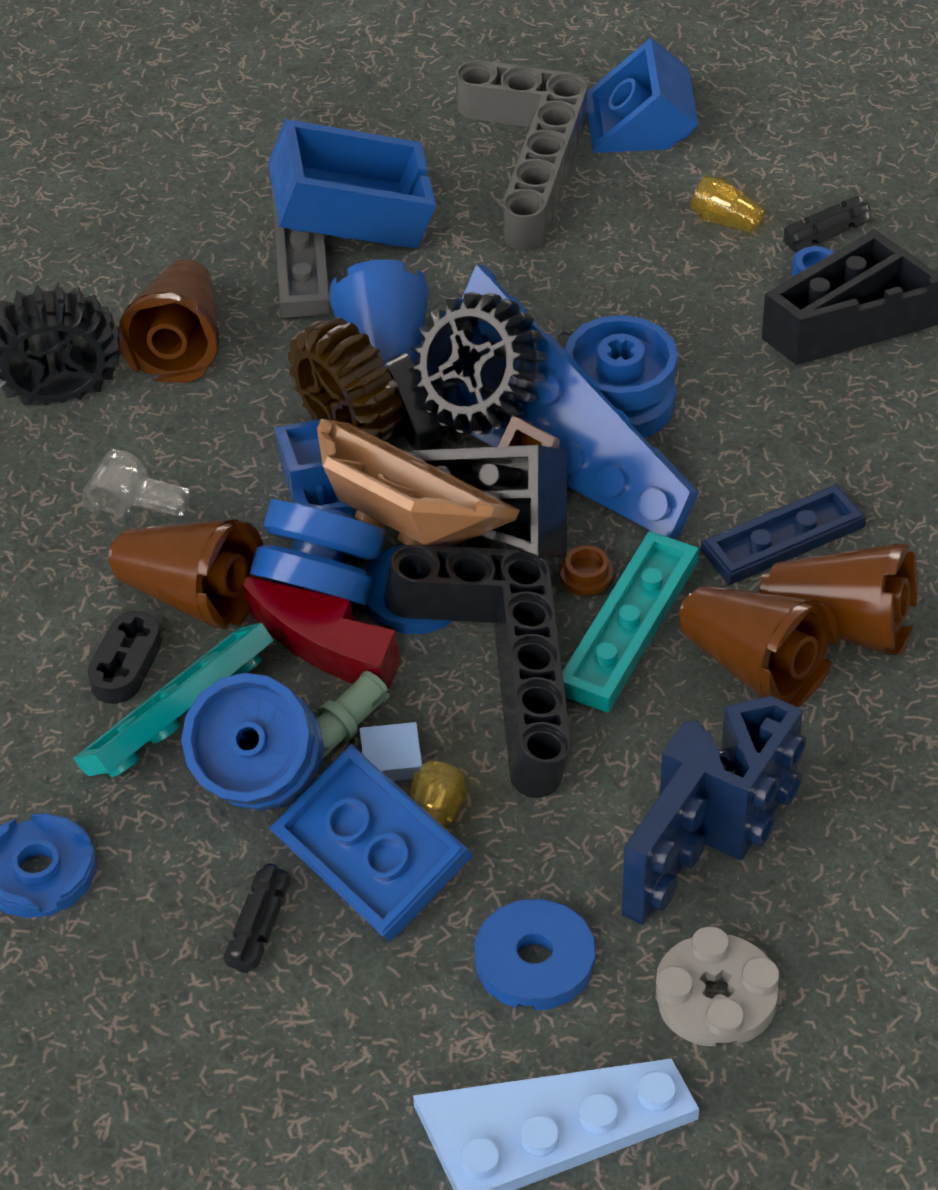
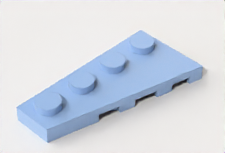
(545, 1125)

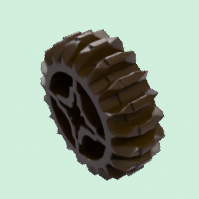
(345, 378)

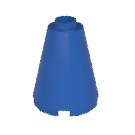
(383, 304)

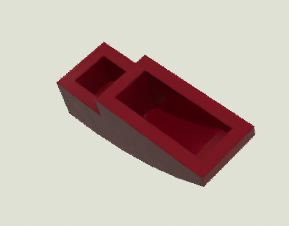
(323, 631)

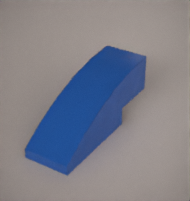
(304, 468)

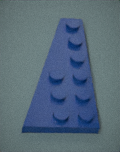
(604, 450)

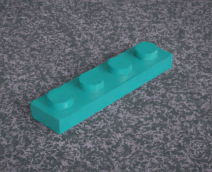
(628, 621)
(158, 715)

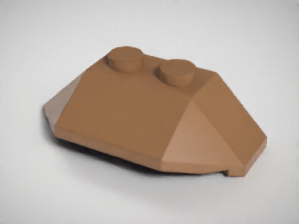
(405, 491)

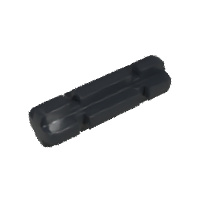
(826, 223)
(257, 918)

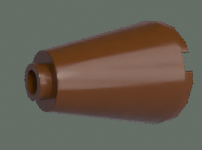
(172, 325)
(190, 567)
(862, 587)
(763, 638)

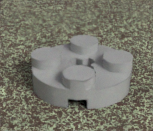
(716, 957)

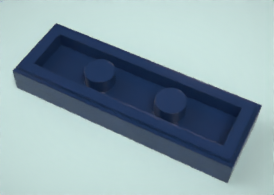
(783, 534)

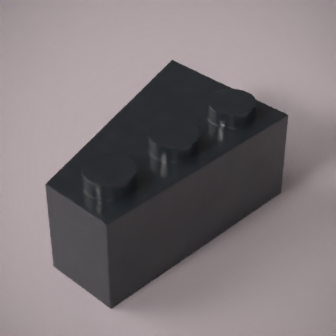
(851, 300)
(523, 477)

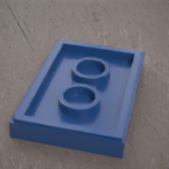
(371, 843)

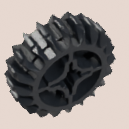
(43, 349)
(501, 375)

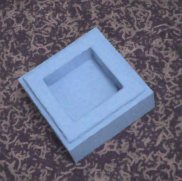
(392, 749)

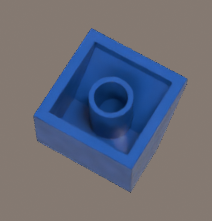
(642, 103)

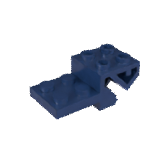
(713, 798)

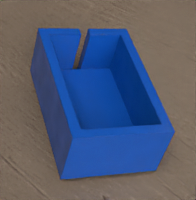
(351, 184)

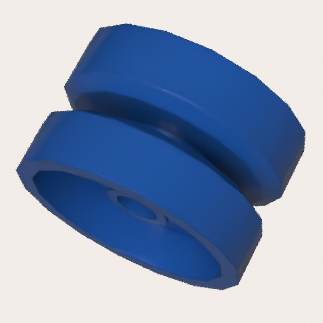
(632, 366)
(319, 545)
(220, 739)

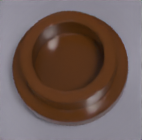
(586, 571)

